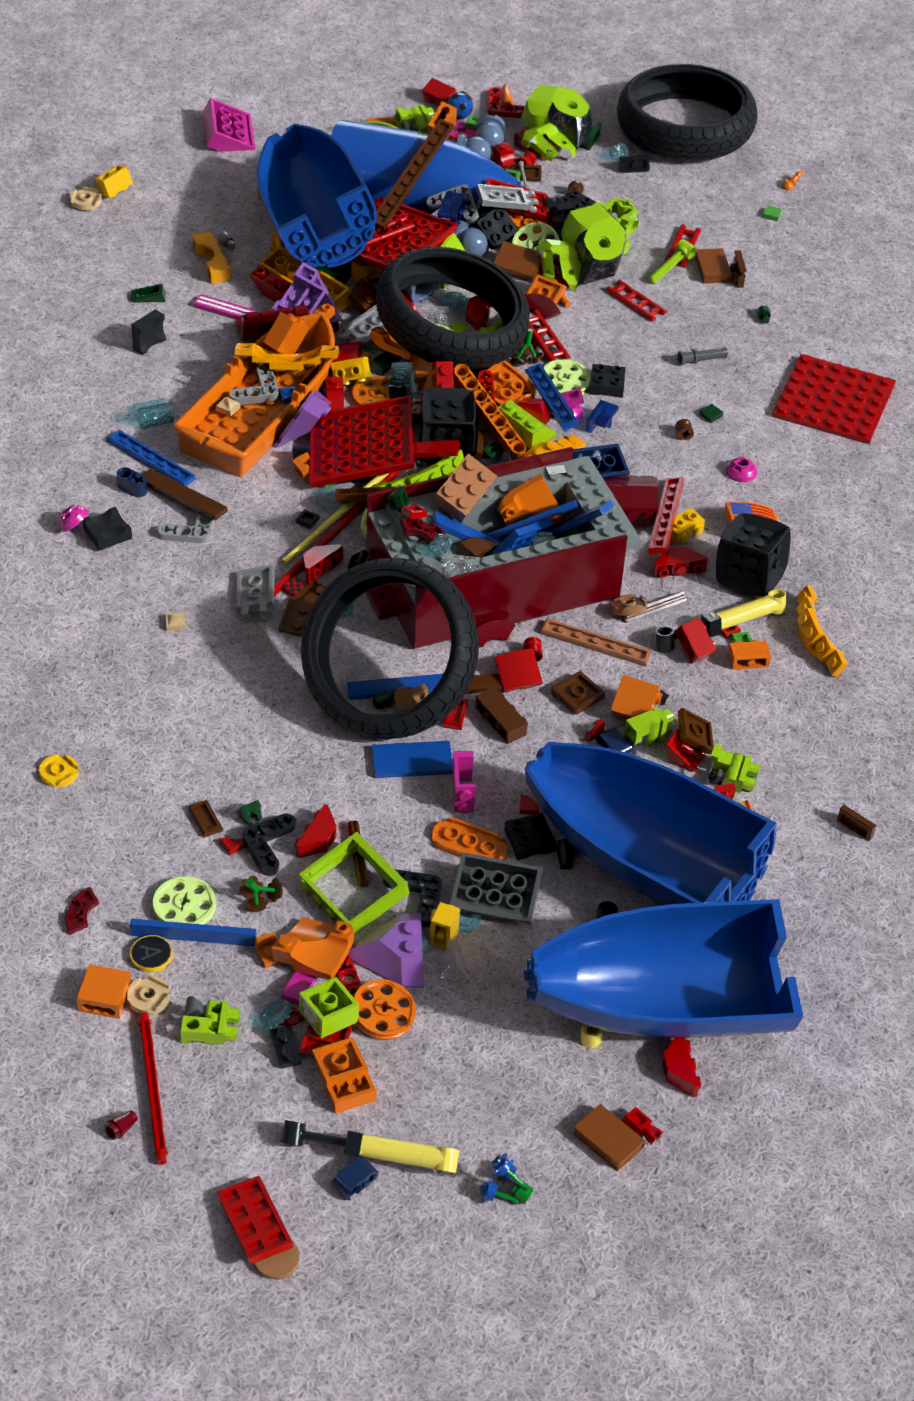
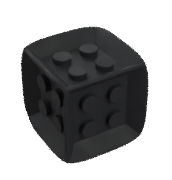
(448, 416)
(753, 554)

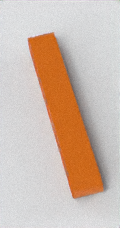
(496, 416)

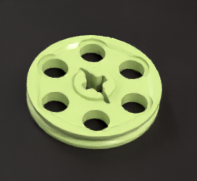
(534, 238)
(566, 378)
(177, 898)

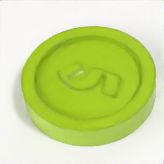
(459, 327)

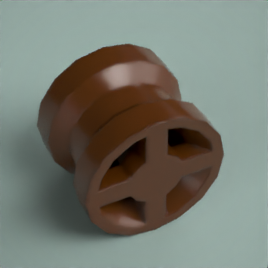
(684, 429)

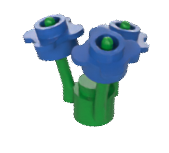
(505, 1169)

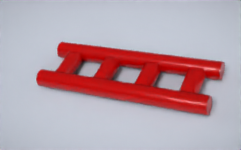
(683, 231)
(389, 232)
(639, 306)
(552, 341)

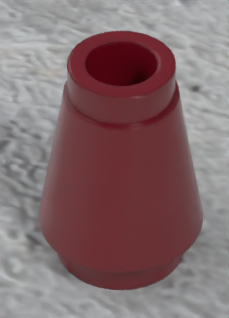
(119, 1125)

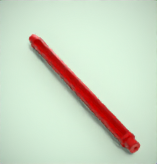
(153, 1089)

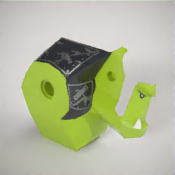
(560, 115)
(589, 248)

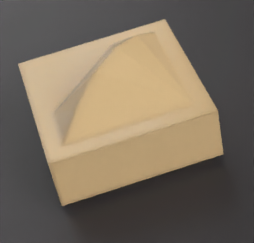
(228, 406)
(175, 621)

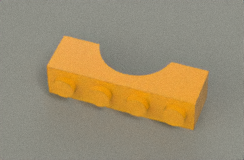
(207, 246)

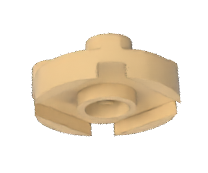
(79, 200)
(152, 1005)

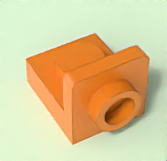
(302, 466)
(263, 948)

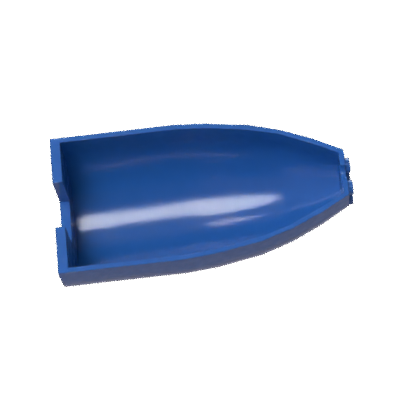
(385, 152)
(315, 196)
(651, 824)
(671, 971)

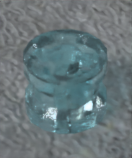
(619, 150)
(440, 544)

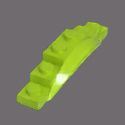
(441, 468)

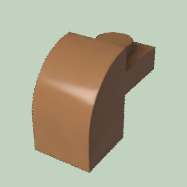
(407, 698)

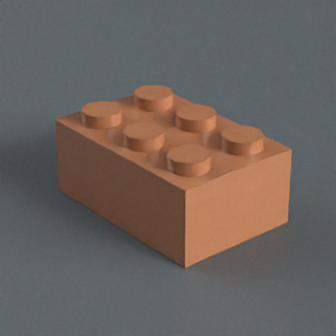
(464, 488)

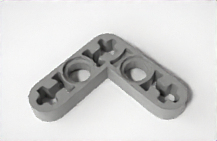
(459, 189)
(244, 396)
(193, 531)

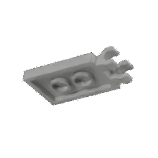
(506, 197)
(361, 328)
(255, 591)

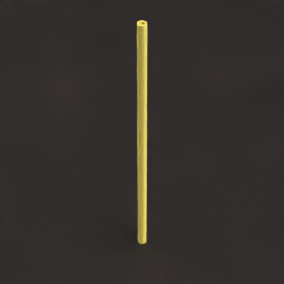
(325, 525)

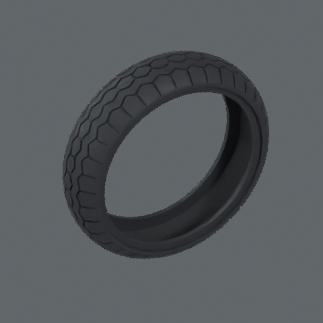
(685, 141)
(460, 270)
(321, 626)

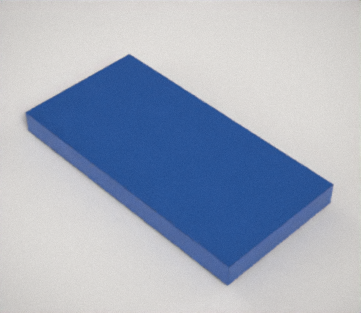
(522, 537)
(412, 759)

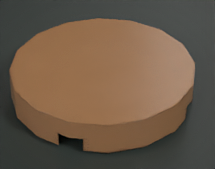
(628, 605)
(280, 1265)

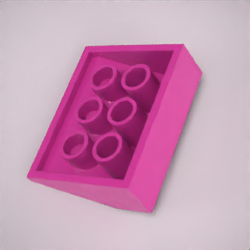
(227, 127)

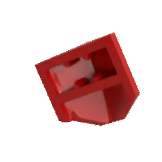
(536, 408)
(683, 753)

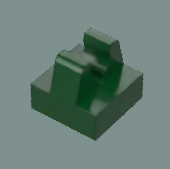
(400, 498)
(252, 808)

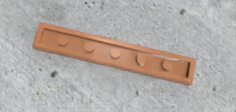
(596, 642)

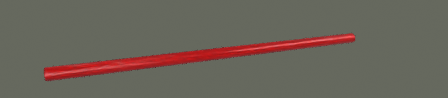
(328, 537)

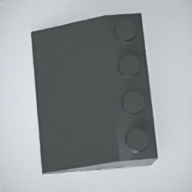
(496, 888)

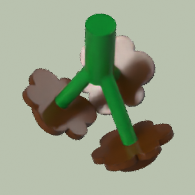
(526, 350)
(253, 890)

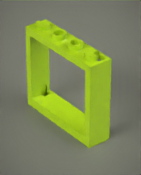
(335, 857)

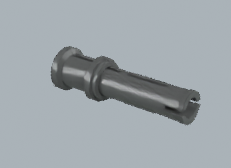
(695, 355)

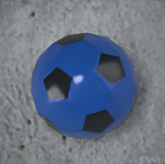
(462, 103)

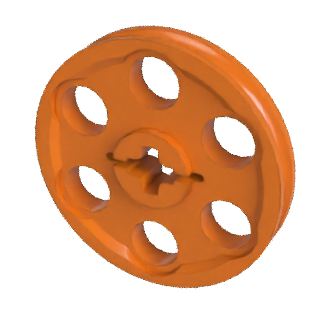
(373, 393)
(391, 1006)

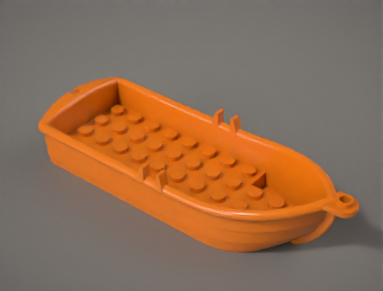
(242, 439)

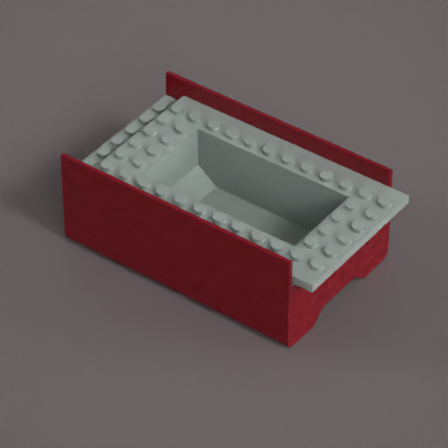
(513, 585)

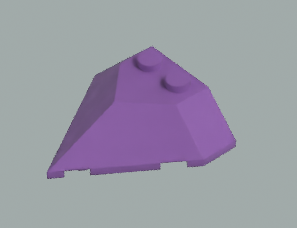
(309, 291)
(305, 419)
(394, 950)

